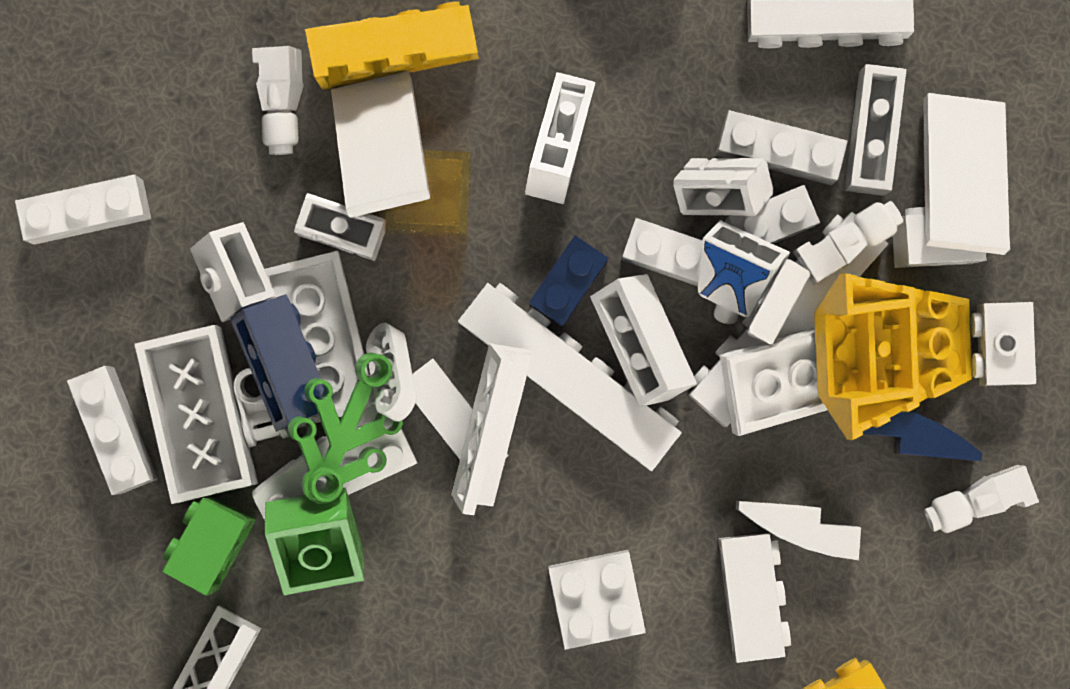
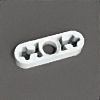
(392, 344)

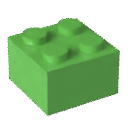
(313, 543)
(208, 544)

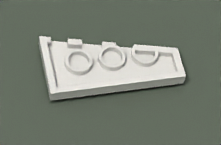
(288, 479)

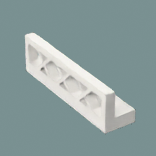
(490, 427)
(233, 658)

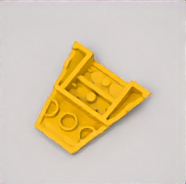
(887, 350)

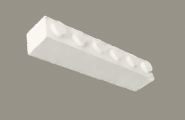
(572, 378)
(710, 387)

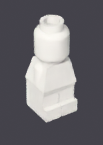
(279, 94)
(845, 243)
(984, 498)

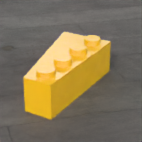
(391, 45)

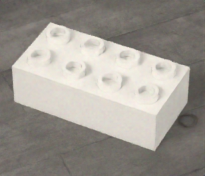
(195, 414)

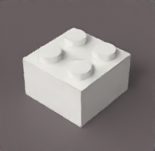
(596, 599)

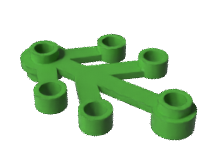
(343, 433)

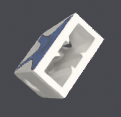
(737, 271)

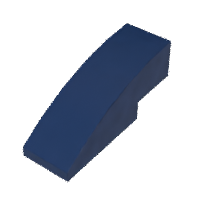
(925, 437)

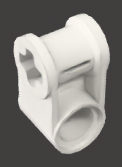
(253, 413)

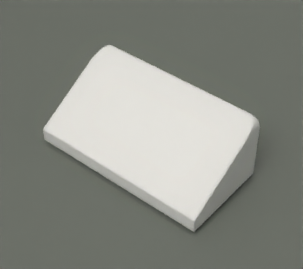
(778, 302)

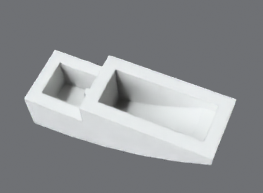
(442, 405)
(803, 528)

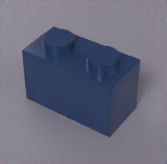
(568, 281)

